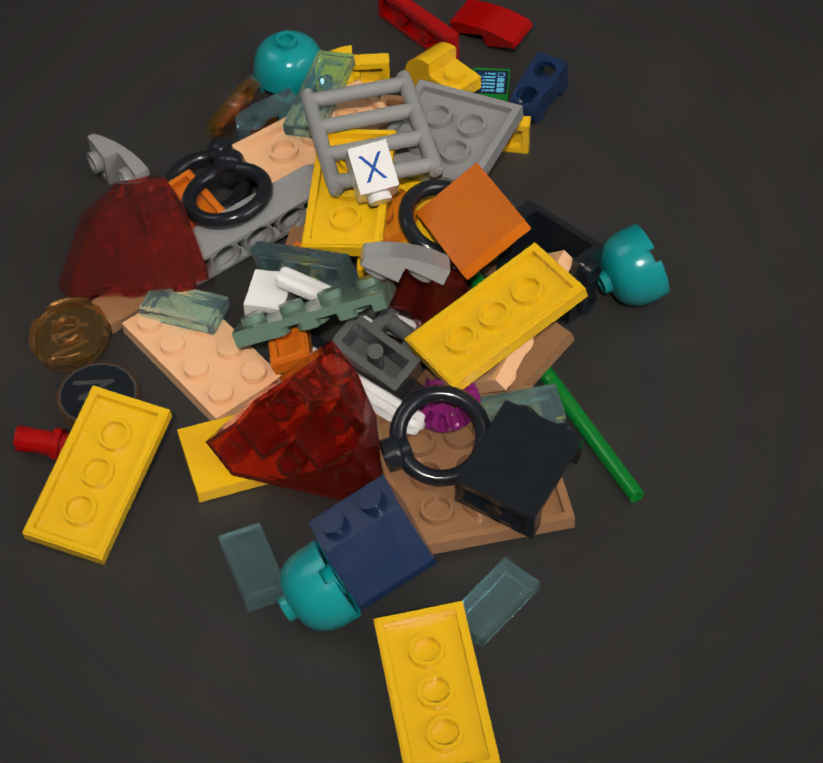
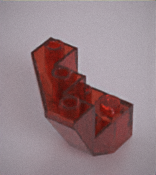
(133, 243)
(306, 430)

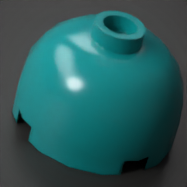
(284, 61)
(631, 269)
(315, 591)

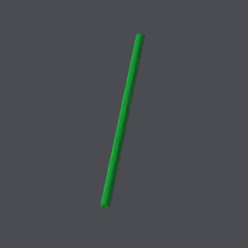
(588, 430)

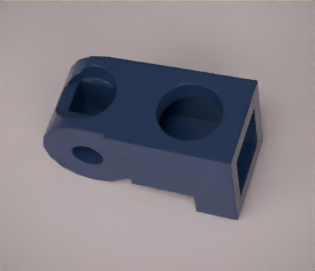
(539, 90)

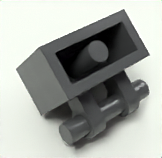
(377, 354)

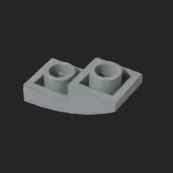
(113, 160)
(391, 258)

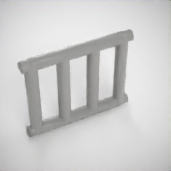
(411, 109)

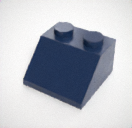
(372, 542)

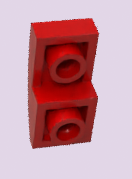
(495, 23)

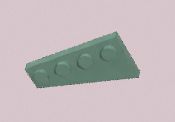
(346, 304)

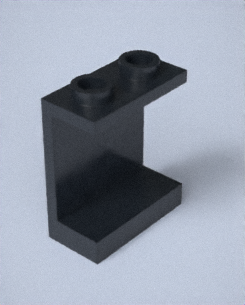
(556, 235)
(517, 467)

